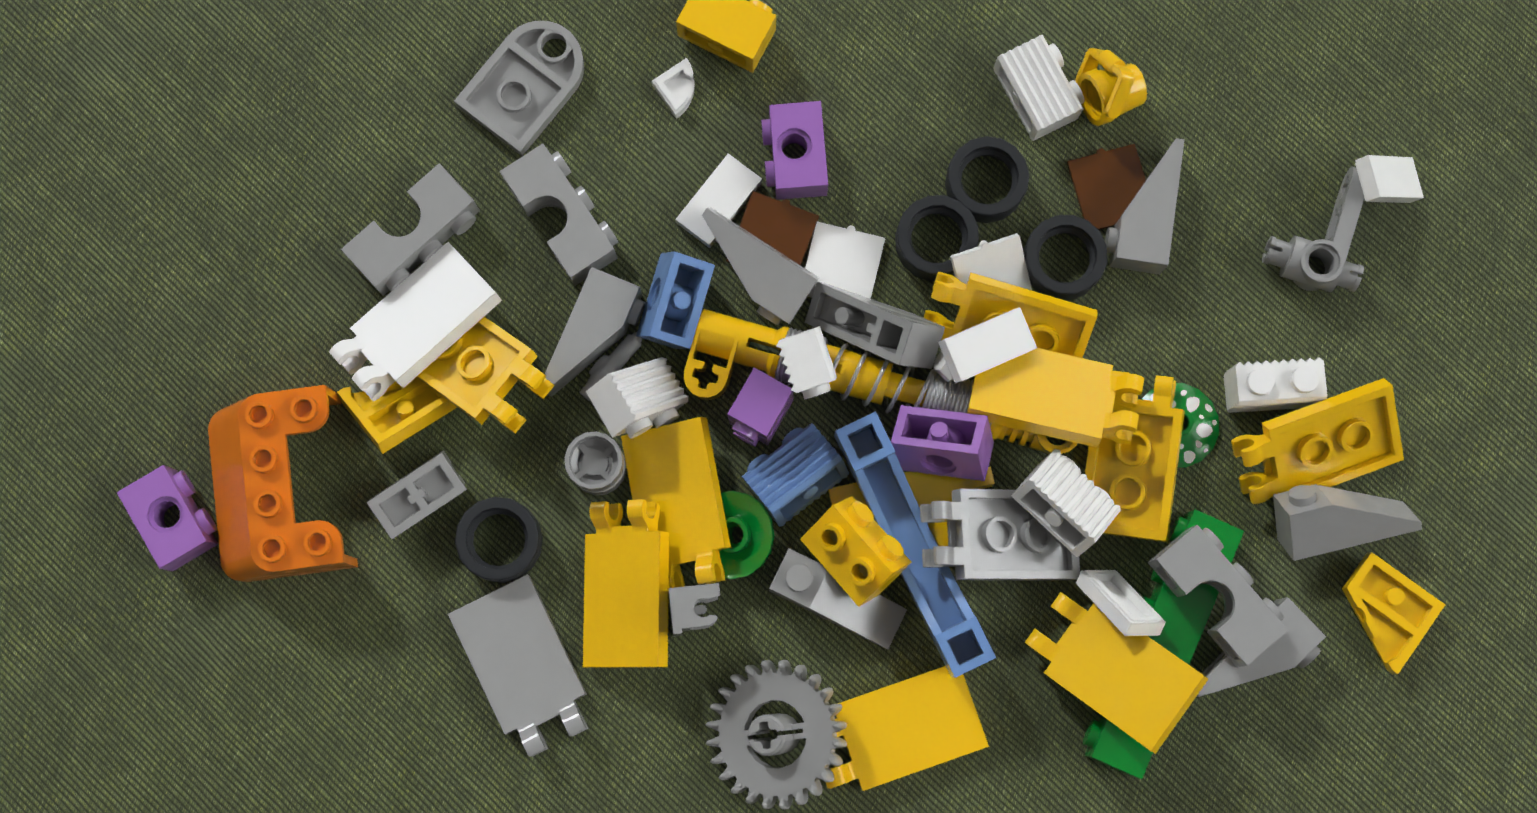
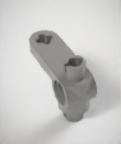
(1332, 251)

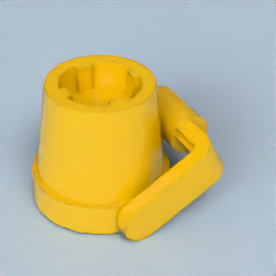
(1109, 90)

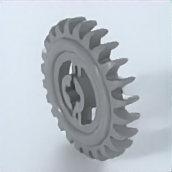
(737, 734)

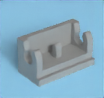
(417, 495)
(683, 609)

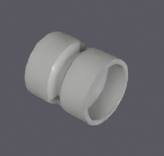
(595, 463)

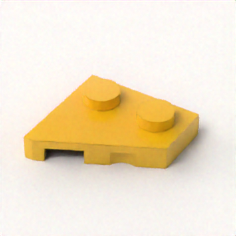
(397, 412)
(1390, 609)

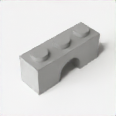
(541, 182)
(390, 259)
(1248, 621)

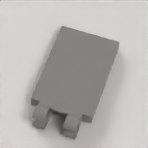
(995, 540)
(520, 662)

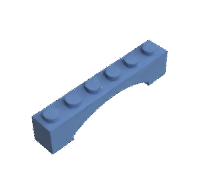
(898, 514)

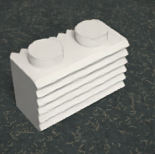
(1039, 87)
(807, 362)
(1275, 385)
(637, 398)
(1066, 502)

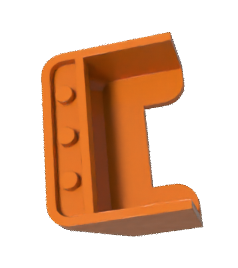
(256, 492)

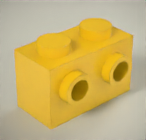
(729, 29)
(856, 550)

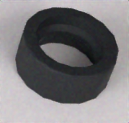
(1002, 151)
(921, 208)
(1087, 234)
(469, 524)

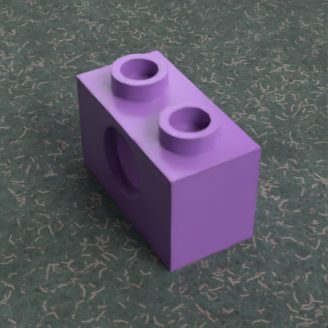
(801, 125)
(759, 408)
(943, 442)
(146, 505)

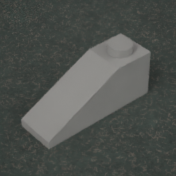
(1145, 229)
(766, 274)
(595, 324)
(875, 326)
(1330, 519)
(814, 589)
(1292, 649)

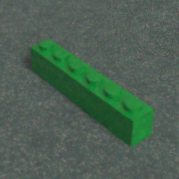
(1183, 628)

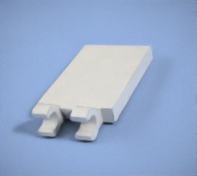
(415, 323)

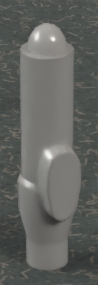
(612, 363)

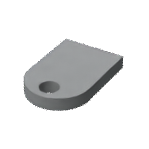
(521, 86)

